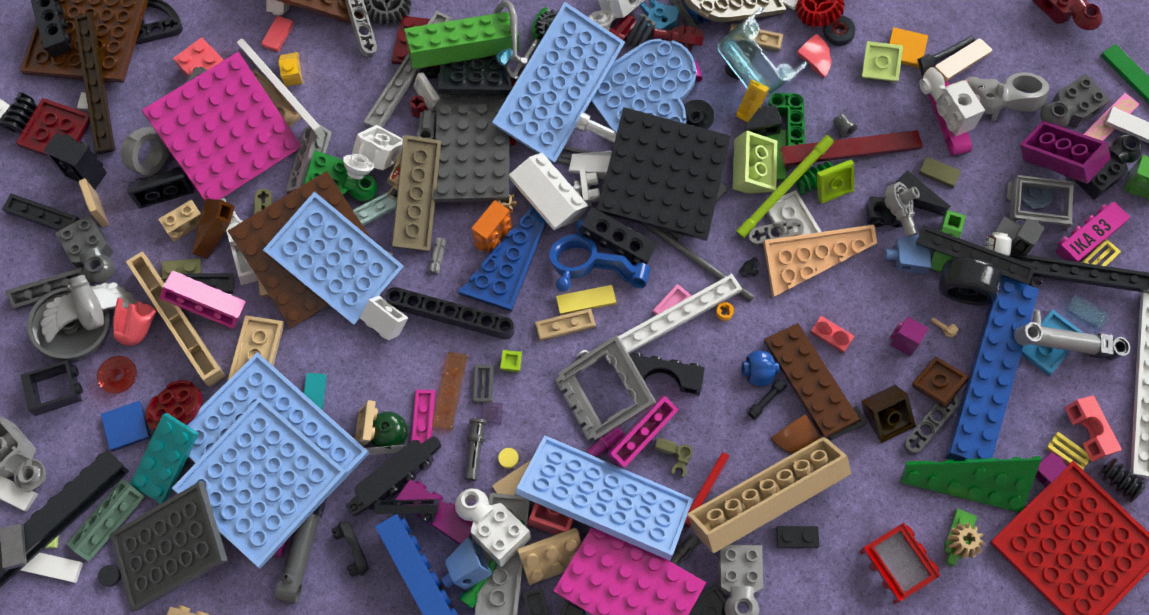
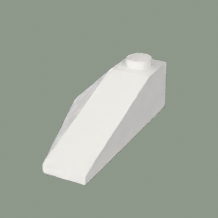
(591, 162)

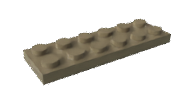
(416, 193)

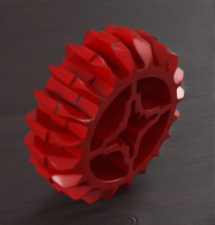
(819, 11)

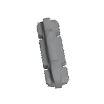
(437, 255)

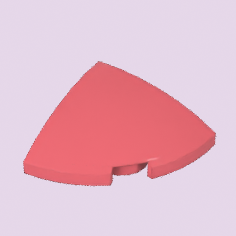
(816, 54)

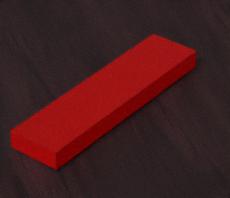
(709, 483)

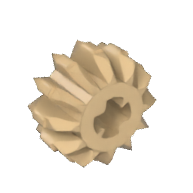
(960, 545)

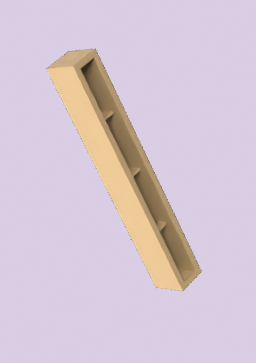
(176, 321)

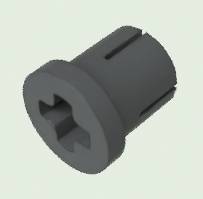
(844, 125)

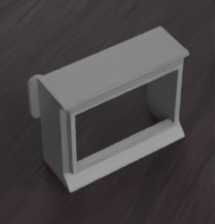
(1014, 195)

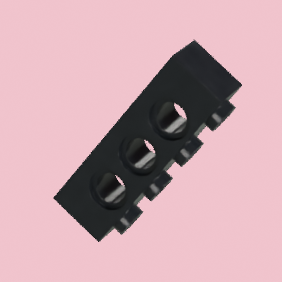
(52, 26)
(612, 227)

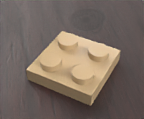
(364, 429)

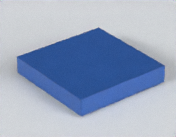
(125, 426)

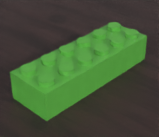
(459, 40)

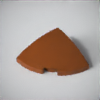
(796, 435)

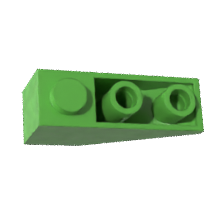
(952, 224)

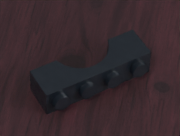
(686, 375)

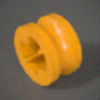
(725, 305)

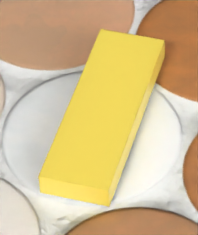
(586, 299)

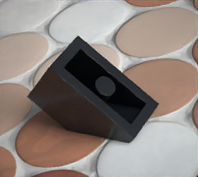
(765, 121)

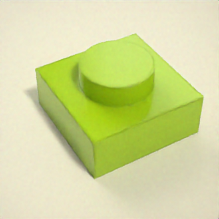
(511, 361)

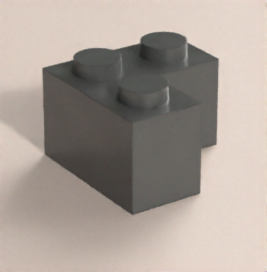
(1023, 236)

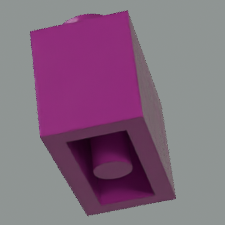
(908, 336)

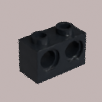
(886, 217)

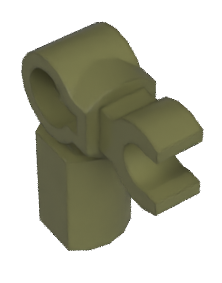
(683, 453)

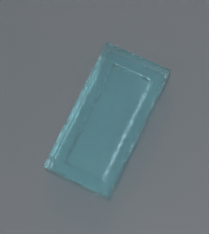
(1087, 312)

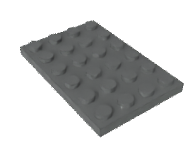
(168, 546)

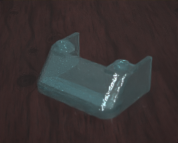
(750, 61)

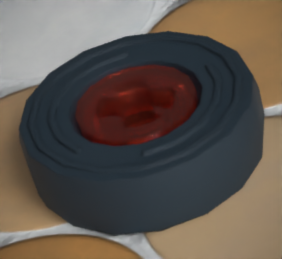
(839, 39)

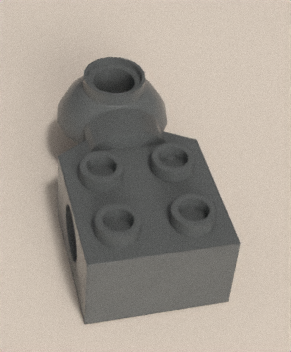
(1075, 103)
(88, 249)

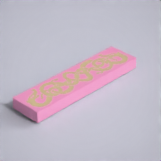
(1102, 131)

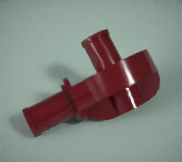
(682, 34)

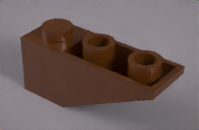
(212, 225)

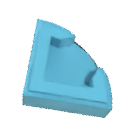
(504, 55)

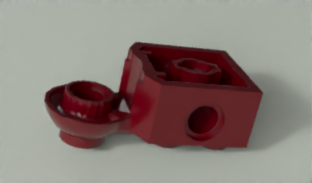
(1084, 15)

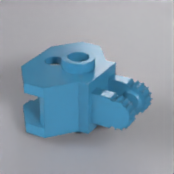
(662, 15)

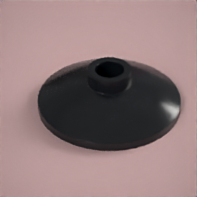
(701, 110)

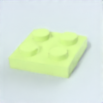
(882, 61)

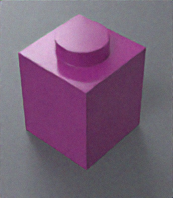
(1050, 469)

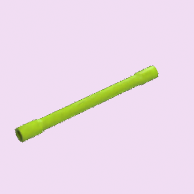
(818, 150)

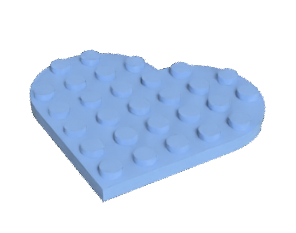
(647, 80)

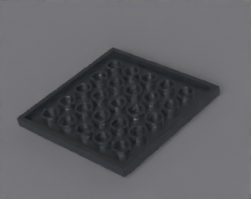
(664, 174)

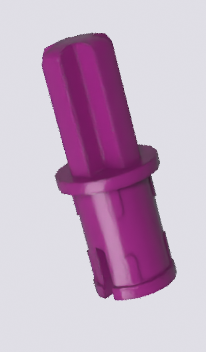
(606, 442)

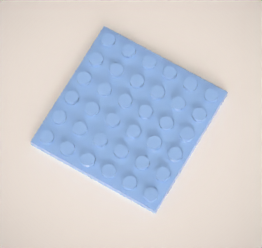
(263, 481)

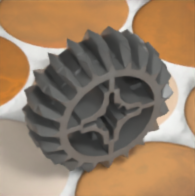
(392, 12)

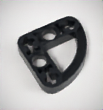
(147, 29)

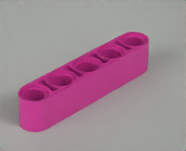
(959, 144)

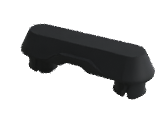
(360, 565)

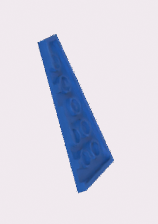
(506, 267)

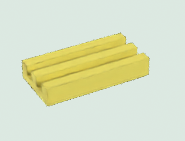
(1111, 247)
(1070, 444)

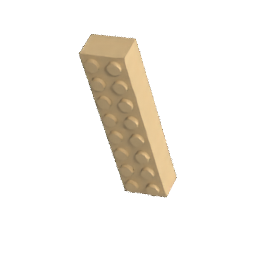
(769, 494)

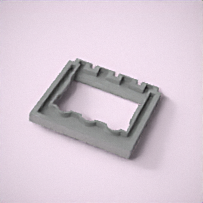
(628, 374)

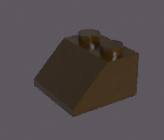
(889, 413)

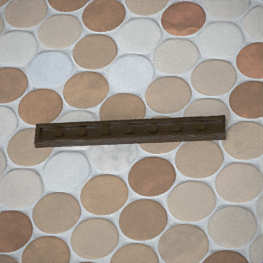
(94, 83)

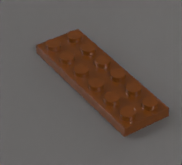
(811, 380)

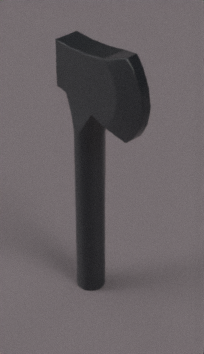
(928, 61)

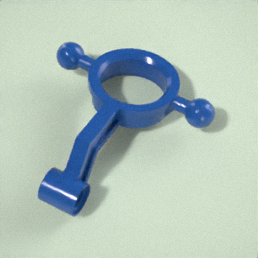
(636, 274)

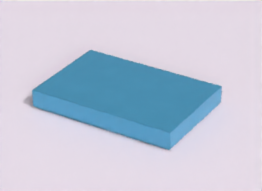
(1048, 358)

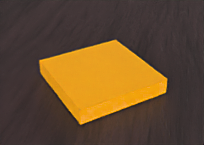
(913, 45)

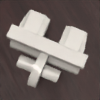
(587, 180)

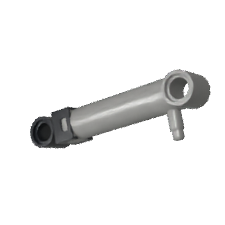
(1094, 345)

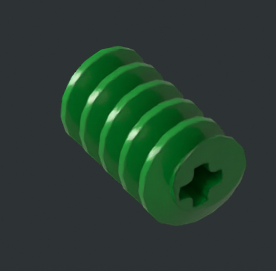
(809, 178)

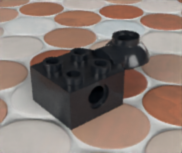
(1115, 167)

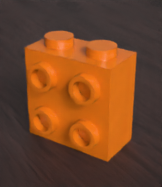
(491, 227)

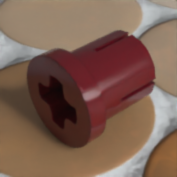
(414, 102)

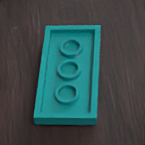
(164, 458)

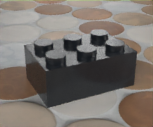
(75, 159)

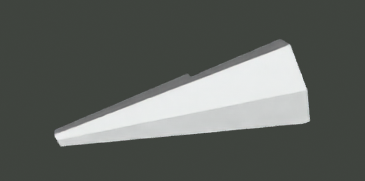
(244, 270)

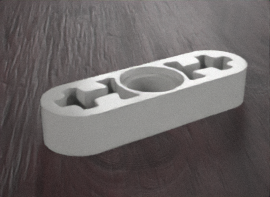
(761, 230)

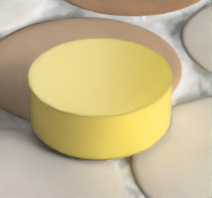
(508, 458)

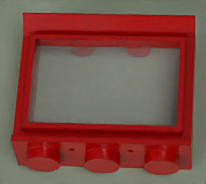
(901, 562)

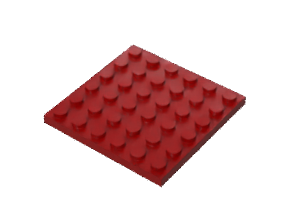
(1076, 545)

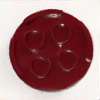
(179, 400)

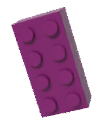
(1065, 151)

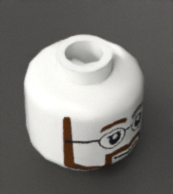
(999, 242)

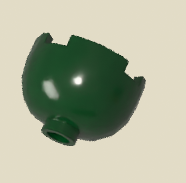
(389, 430)

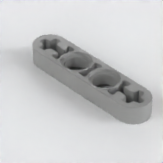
(361, 23)

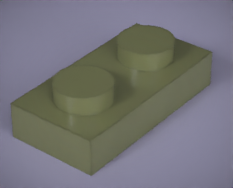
(181, 266)

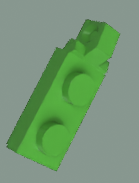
(959, 517)

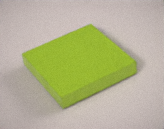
(835, 181)

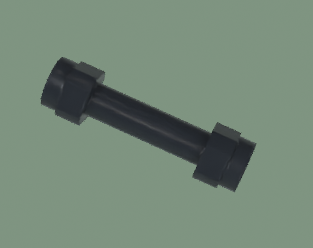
(777, 388)

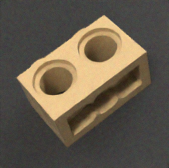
(181, 220)

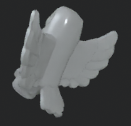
(82, 303)

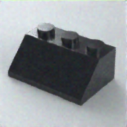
(160, 188)

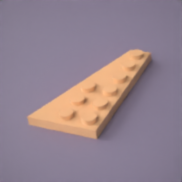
(804, 256)

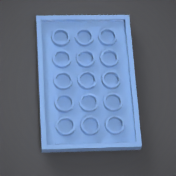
(333, 257)

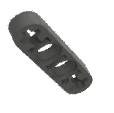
(932, 424)

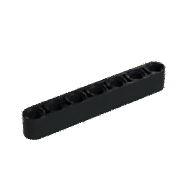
(456, 319)

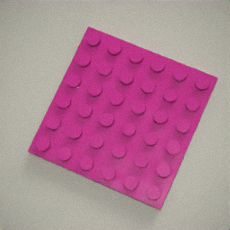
(222, 128)

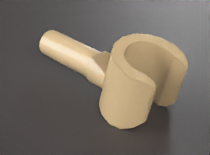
(949, 331)

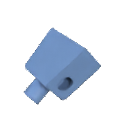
(909, 255)
(466, 566)

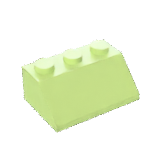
(754, 163)

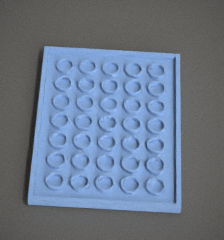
(262, 380)

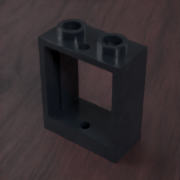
(31, 392)

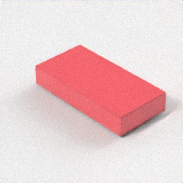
(277, 33)

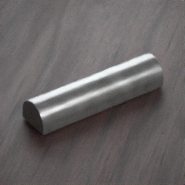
(36, 290)

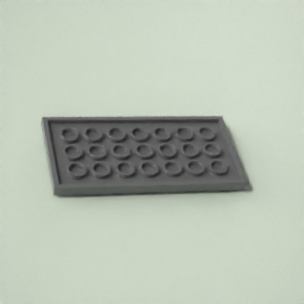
(472, 150)

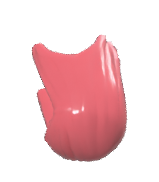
(132, 323)

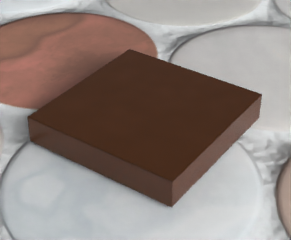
(940, 381)

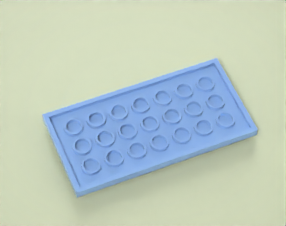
(558, 82)
(605, 497)

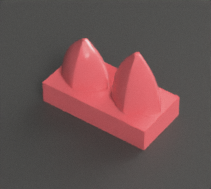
(832, 334)

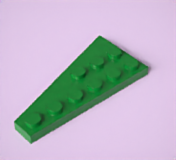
(983, 480)

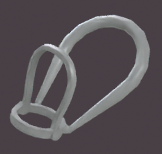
(513, 23)

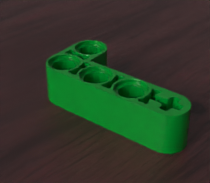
(791, 113)

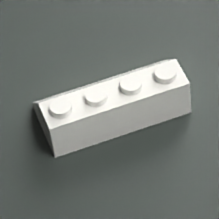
(548, 191)

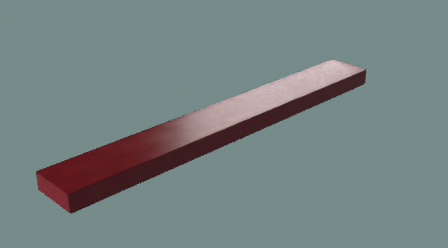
(855, 147)

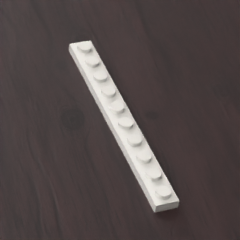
(1140, 432)

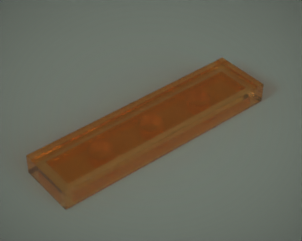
(450, 391)

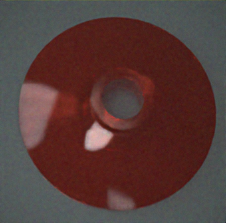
(111, 368)

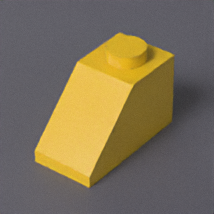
(290, 69)

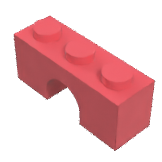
(1089, 414)

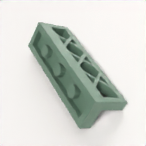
(105, 520)

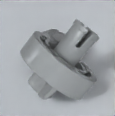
(902, 205)

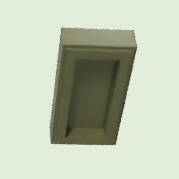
(939, 172)

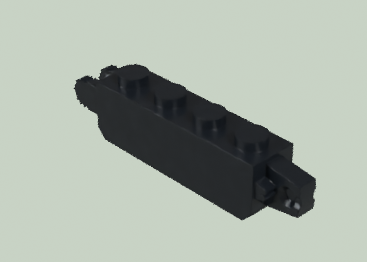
(393, 474)

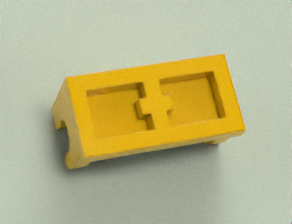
(752, 100)

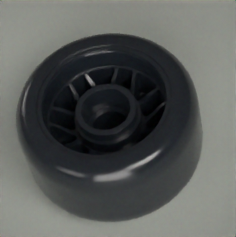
(970, 281)

